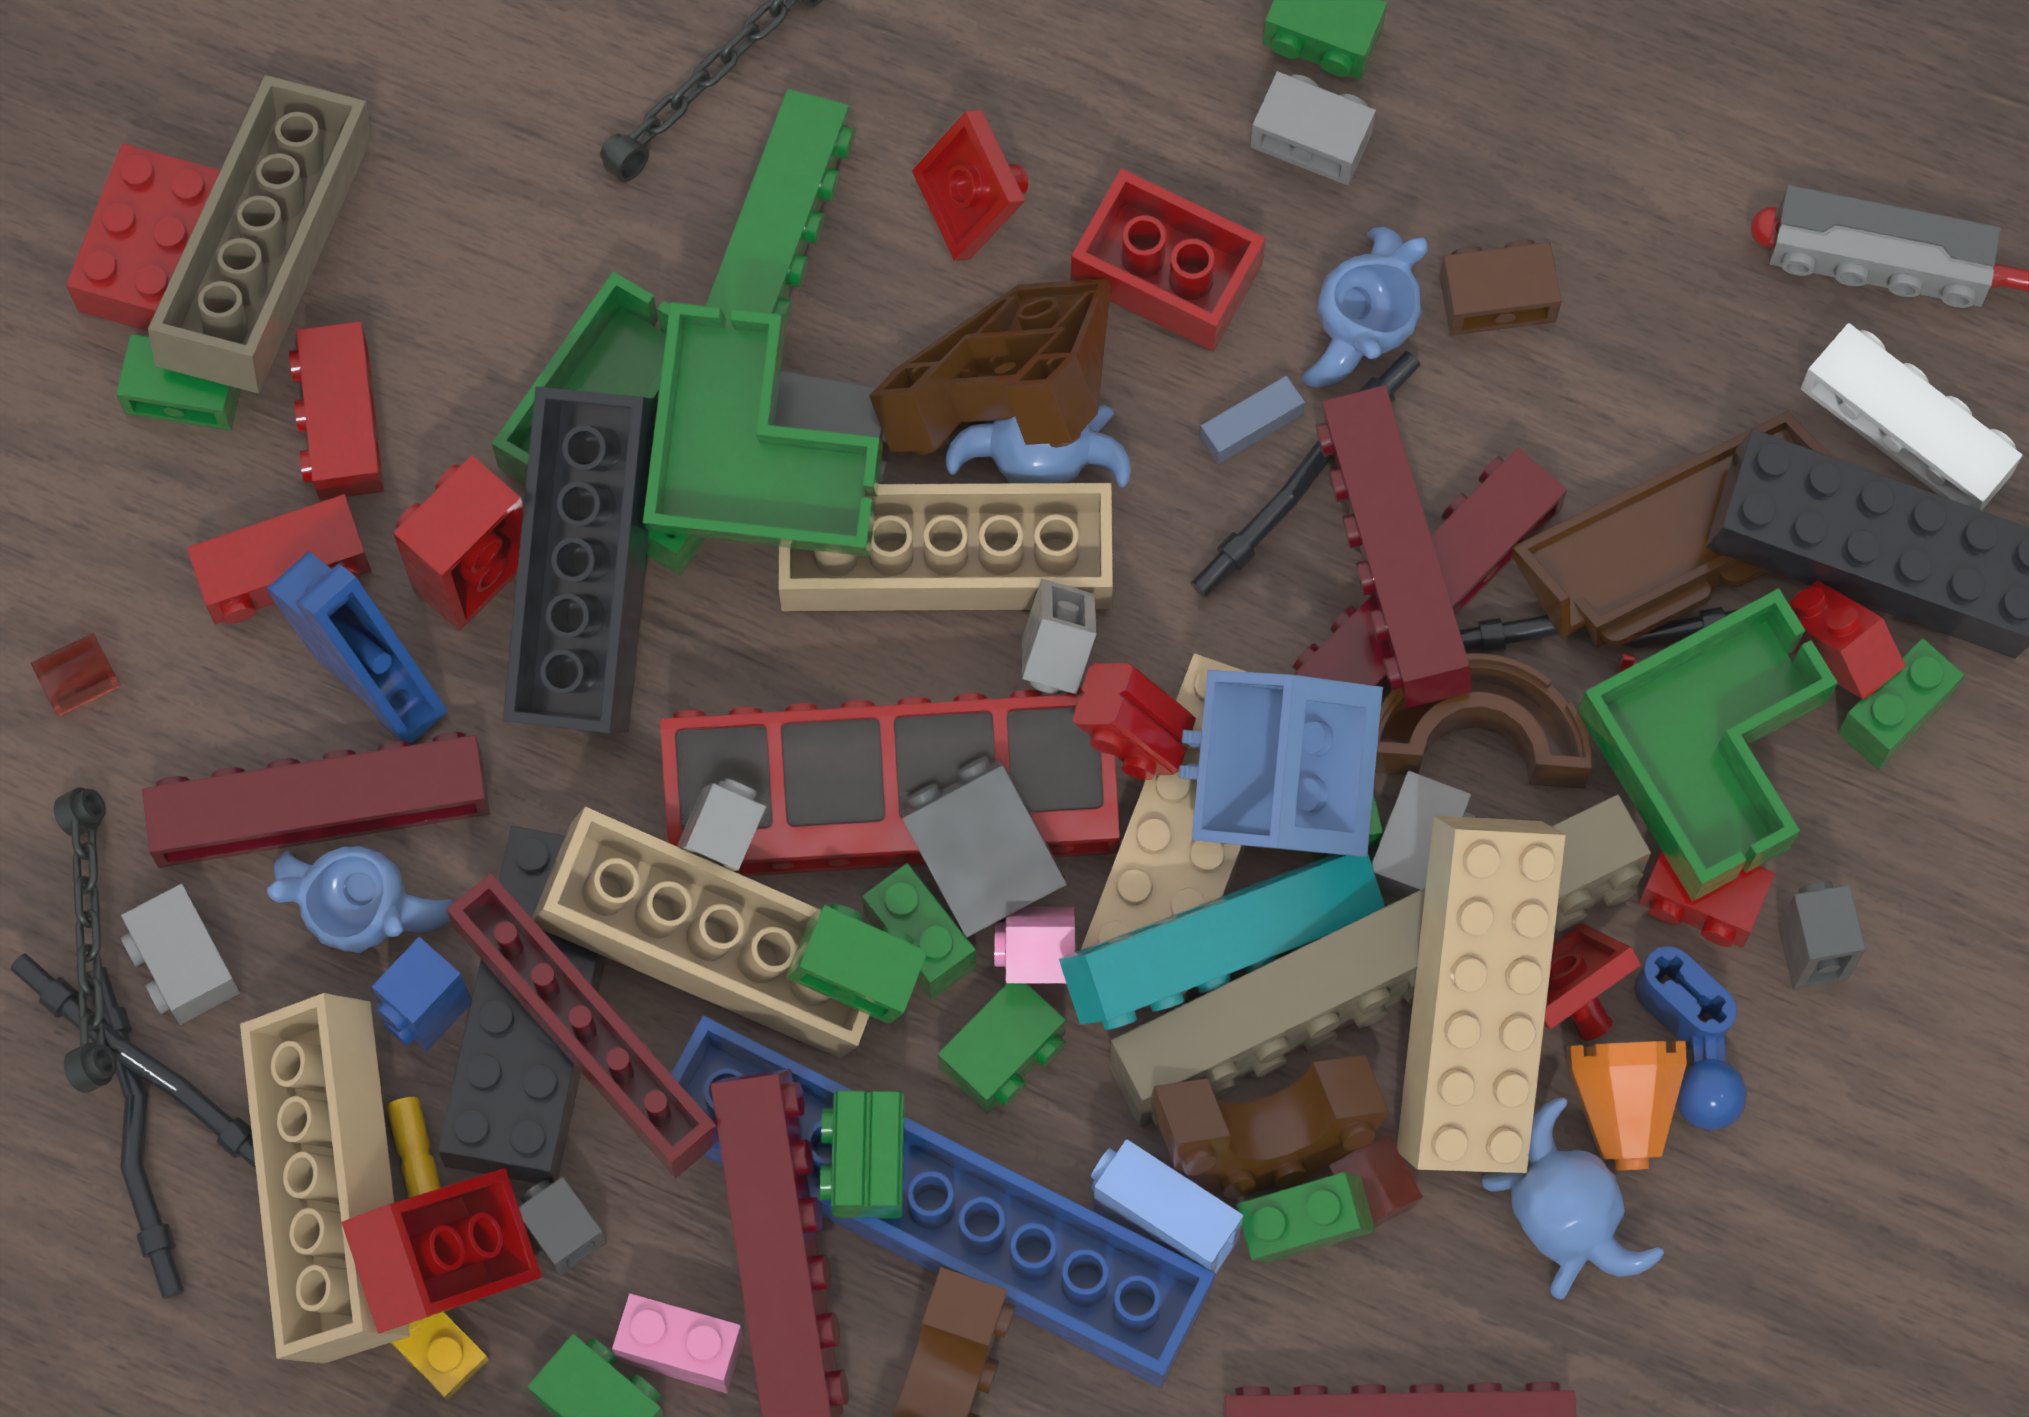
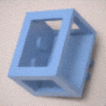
(1285, 762)

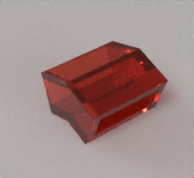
(75, 674)
(1384, 1177)

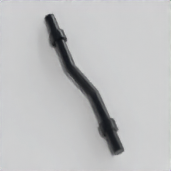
(1238, 548)
(1494, 635)
(62, 1000)
(155, 1237)

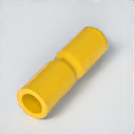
(413, 1146)

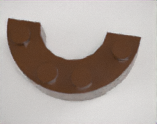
(1504, 700)
(1271, 1138)
(955, 1347)

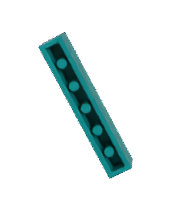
(1217, 939)

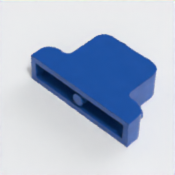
(356, 644)

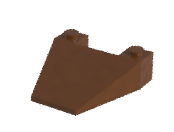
(1019, 357)

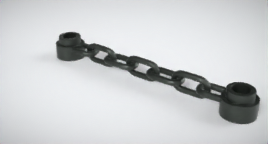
(626, 155)
(91, 1063)

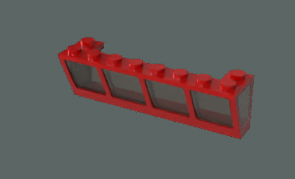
(844, 774)

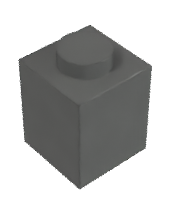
(560, 1224)

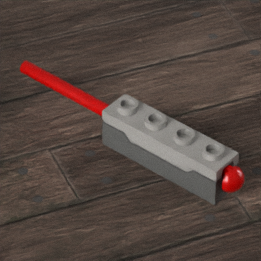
(1885, 247)

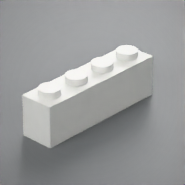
(1911, 419)

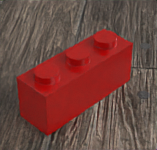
(337, 411)
(243, 563)

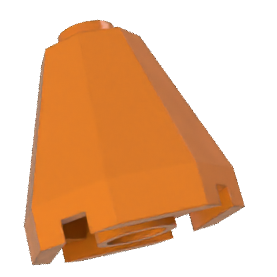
(1628, 1096)

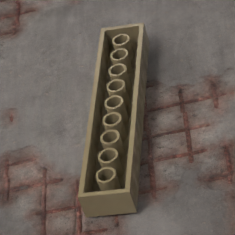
(1345, 977)

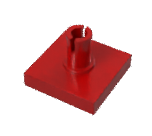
(970, 185)
(1580, 970)

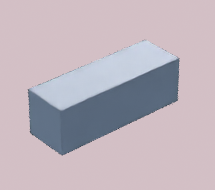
(1252, 420)

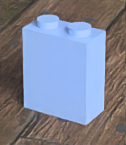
(1164, 1206)

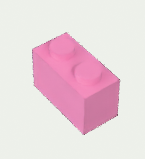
(1034, 942)
(678, 1343)

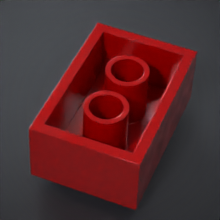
(138, 235)
(1169, 259)
(462, 541)
(441, 1250)

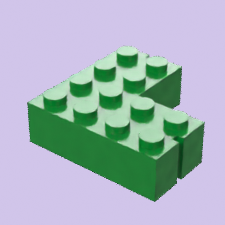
(607, 352)
(724, 463)
(1683, 733)

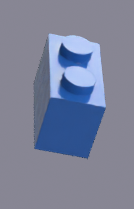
(420, 996)

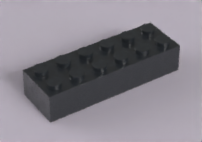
(1876, 542)
(580, 561)
(511, 1079)

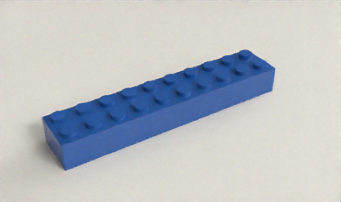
(987, 1222)

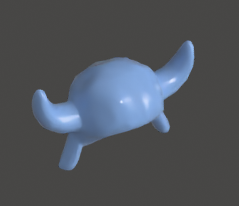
(1368, 305)
(1040, 462)
(354, 898)
(1569, 1206)

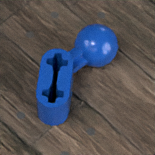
(1711, 1089)

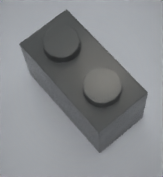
(1821, 935)

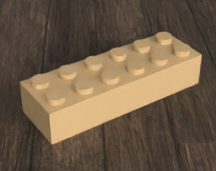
(962, 550)
(1158, 862)
(690, 928)
(1480, 994)
(317, 1165)

